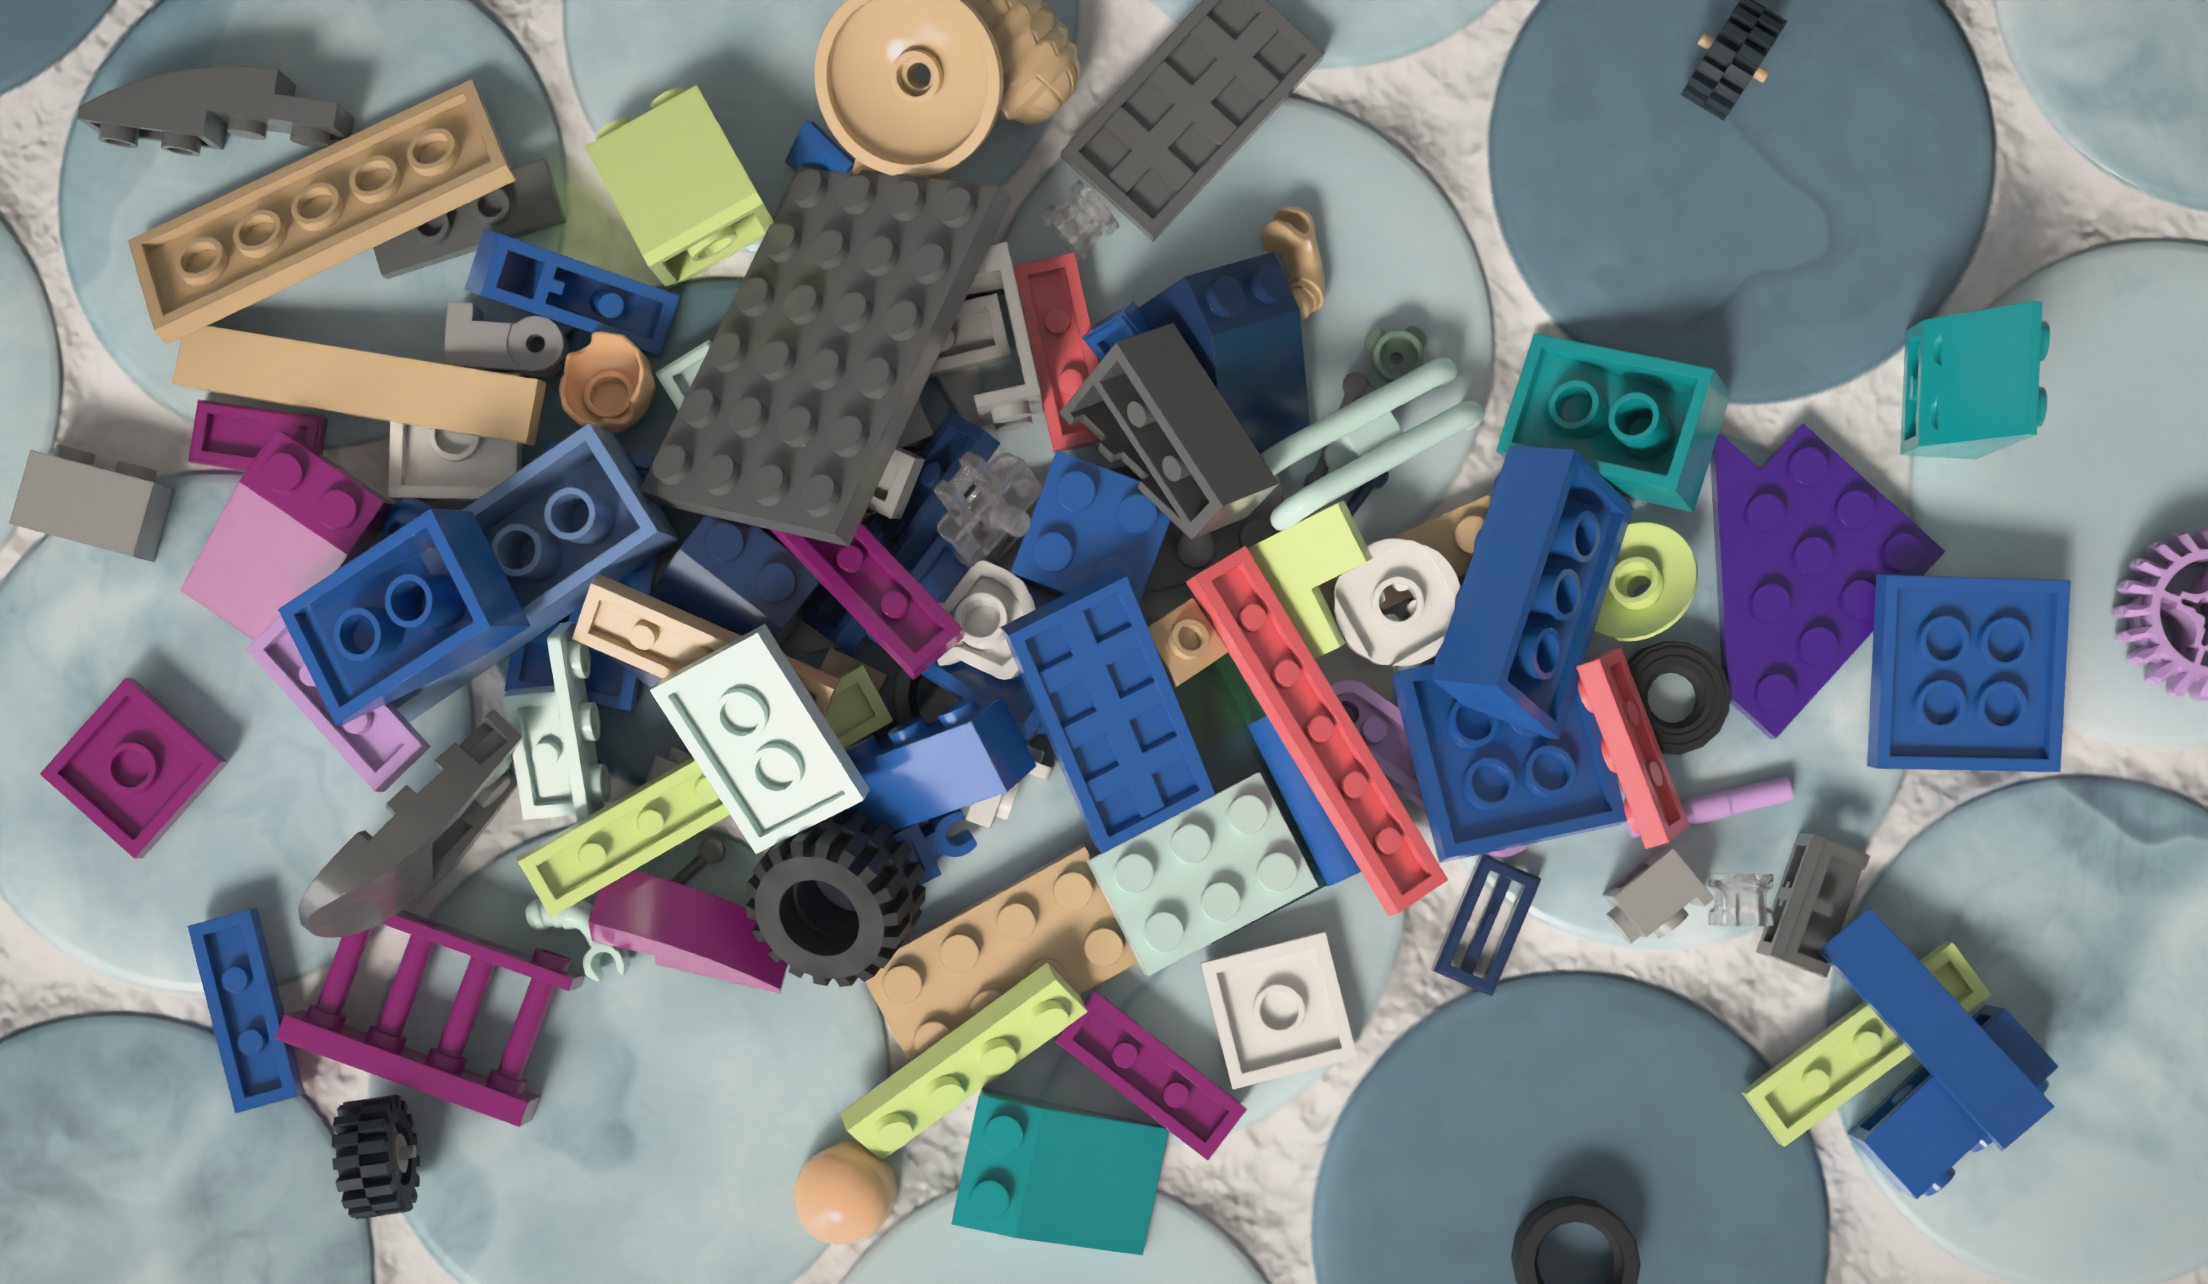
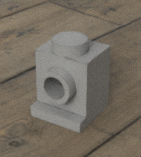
(1654, 896)

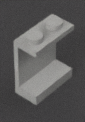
(1011, 406)

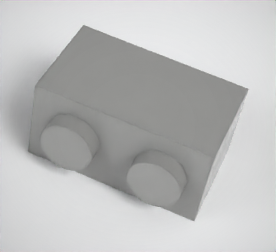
(91, 504)

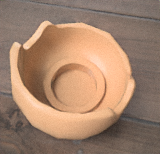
(607, 383)
(844, 1193)

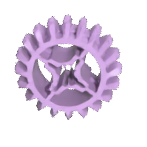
(2181, 659)

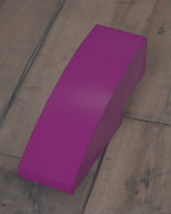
(684, 930)

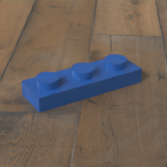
(245, 1009)

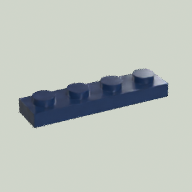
(910, 535)

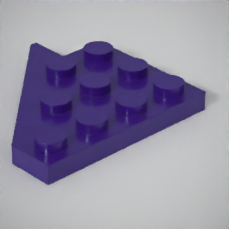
(1799, 570)

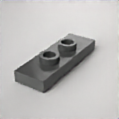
(512, 210)

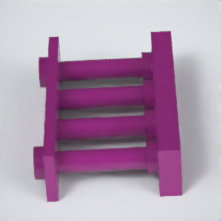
(443, 1069)

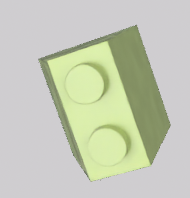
(679, 186)

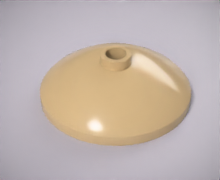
(872, 90)

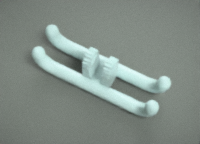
(1367, 439)

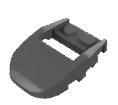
(421, 842)

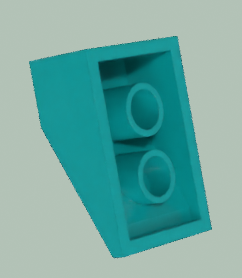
(1628, 414)
(1059, 1174)

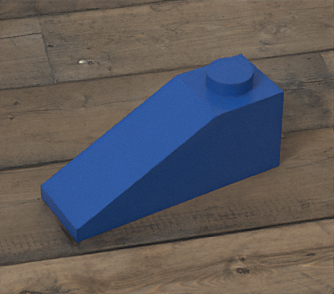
(570, 291)

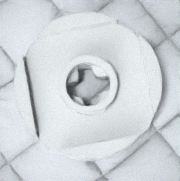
(1385, 638)

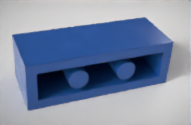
(941, 764)
(1923, 1131)

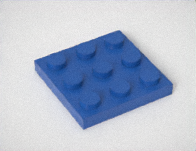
(1968, 673)
(1498, 783)

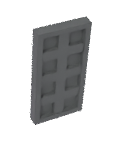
(1191, 108)

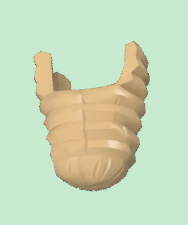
(1035, 56)

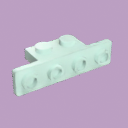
(559, 726)

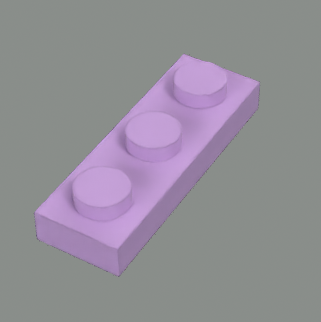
(375, 745)

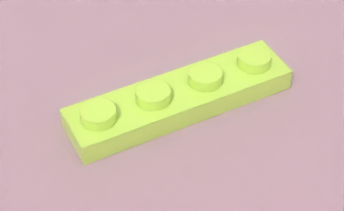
(1848, 1056)
(963, 1062)

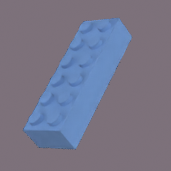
(553, 534)

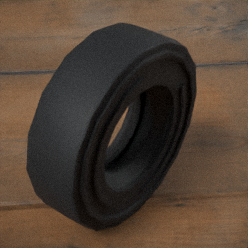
(1708, 682)

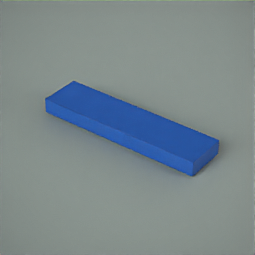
(1936, 1029)

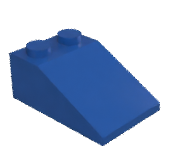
(404, 614)

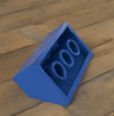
(1533, 589)

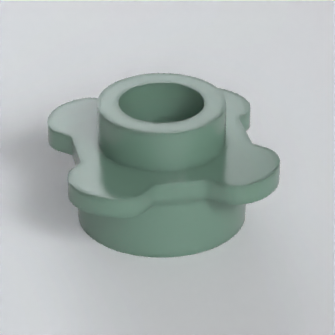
(1381, 347)

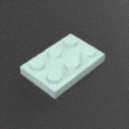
(760, 739)
(1202, 874)

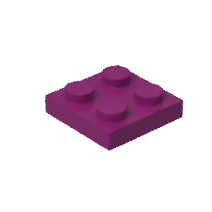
(133, 768)

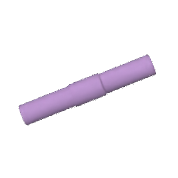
(1733, 801)

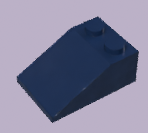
(1247, 341)
(737, 581)

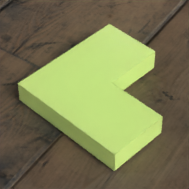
(1303, 559)

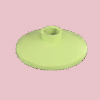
(1652, 557)

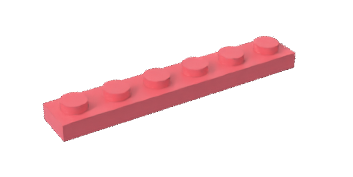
(1317, 731)

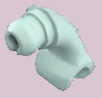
(577, 917)

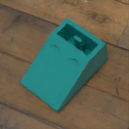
(1973, 381)

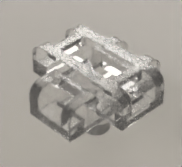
(995, 510)

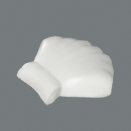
(981, 605)

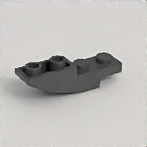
(198, 104)

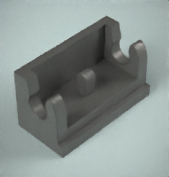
(1811, 902)

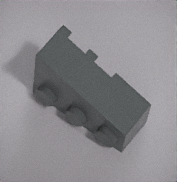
(1173, 431)

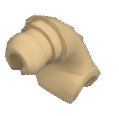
(1295, 241)

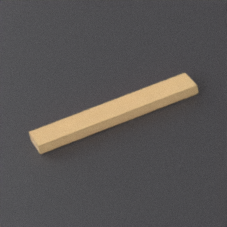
(361, 384)

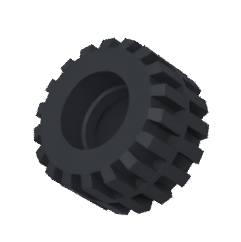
(810, 928)

